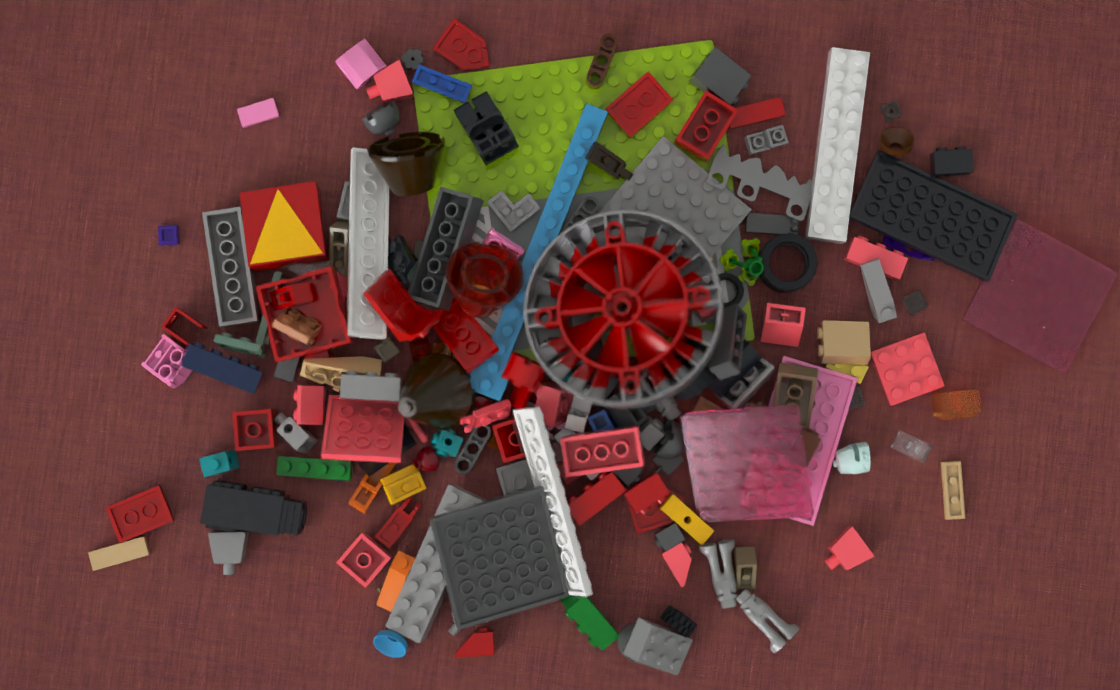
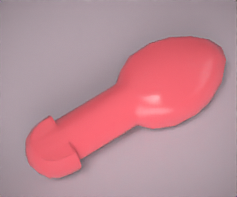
(417, 429)

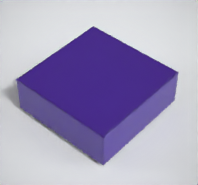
(168, 235)

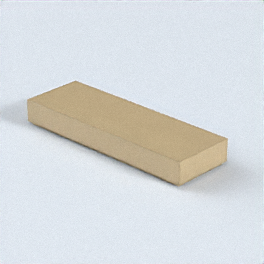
(952, 490)
(119, 553)

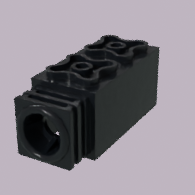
(257, 509)

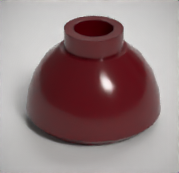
(426, 460)

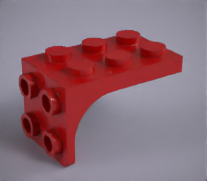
(398, 308)

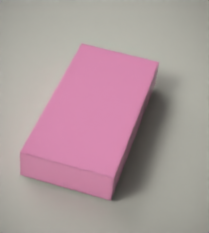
(258, 112)

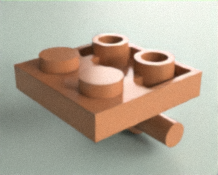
(297, 326)

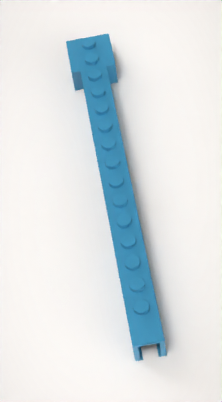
(487, 377)

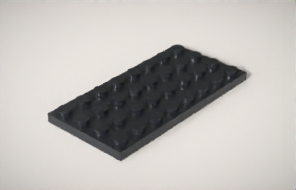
(932, 216)

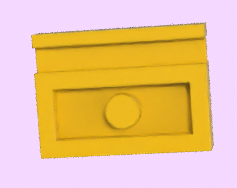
(403, 484)

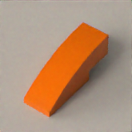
(369, 488)

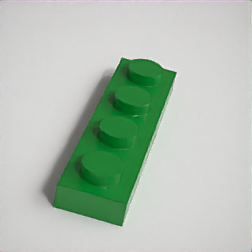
(314, 468)

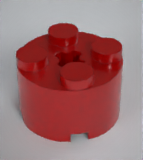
(523, 372)

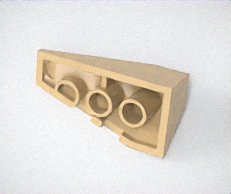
(330, 369)

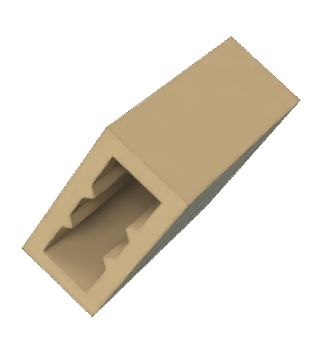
(844, 342)

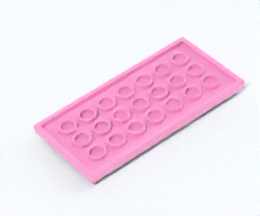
(828, 417)

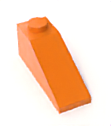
(395, 580)

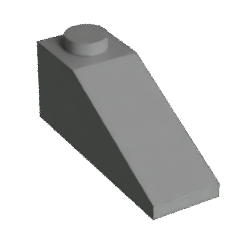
(878, 291)

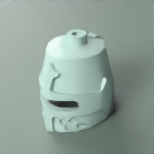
(853, 459)

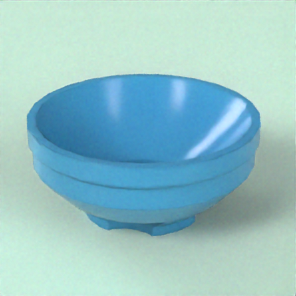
(390, 643)

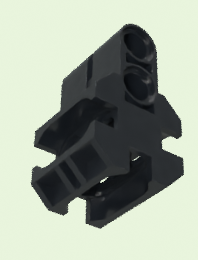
(486, 128)

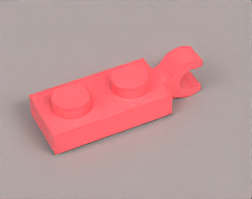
(487, 415)

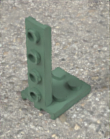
(246, 345)

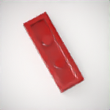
(758, 112)

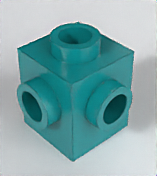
(452, 444)

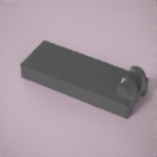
(771, 224)

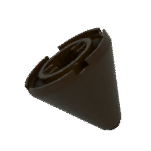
(436, 392)

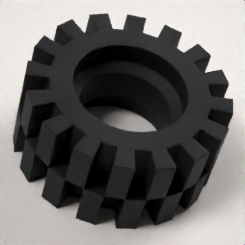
(678, 621)

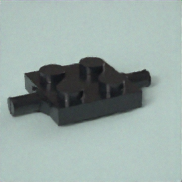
(400, 259)

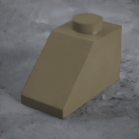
(745, 568)

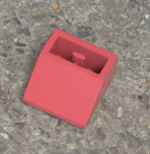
(782, 324)
(310, 405)

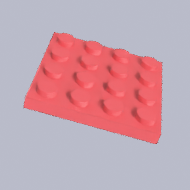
(363, 430)

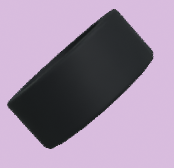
(738, 284)

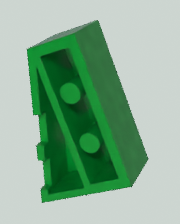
(590, 621)

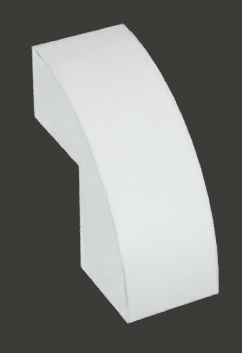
(579, 413)

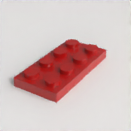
(465, 337)

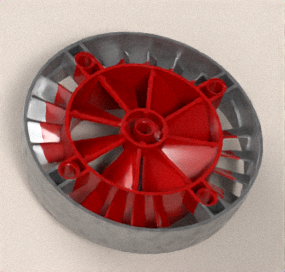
(634, 264)

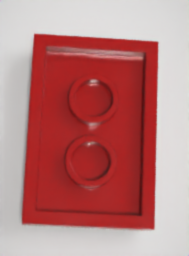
(639, 104)
(140, 514)

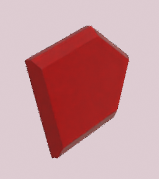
(462, 47)
(653, 518)

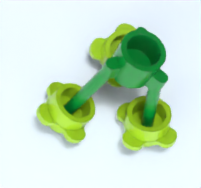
(751, 268)

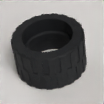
(808, 253)
(701, 381)

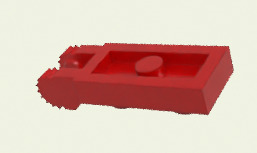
(397, 524)

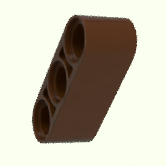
(604, 52)

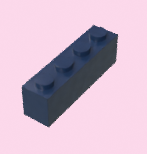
(221, 368)

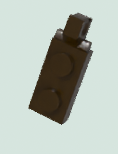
(608, 161)

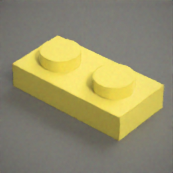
(850, 369)

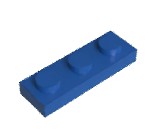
(442, 84)

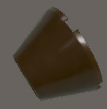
(408, 162)

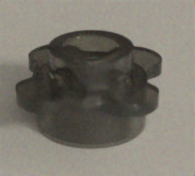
(893, 105)

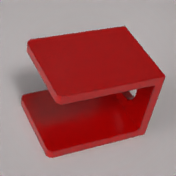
(172, 318)

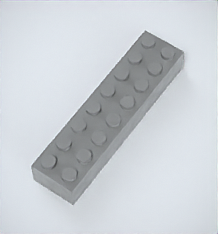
(425, 583)

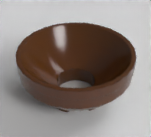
(896, 137)

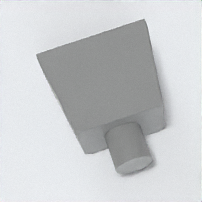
(299, 438)
(228, 548)

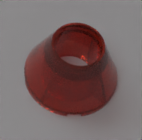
(483, 266)

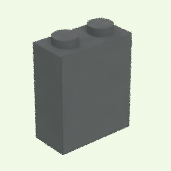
(720, 77)

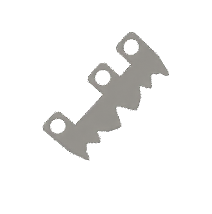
(751, 174)

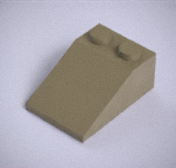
(796, 387)

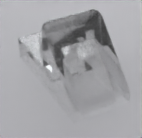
(911, 446)

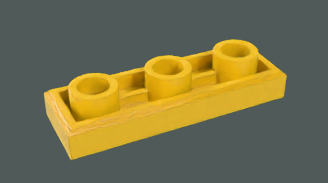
(693, 526)

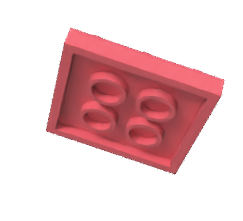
(907, 369)

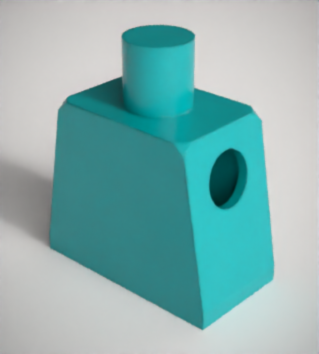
(219, 463)

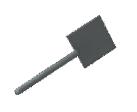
(667, 465)

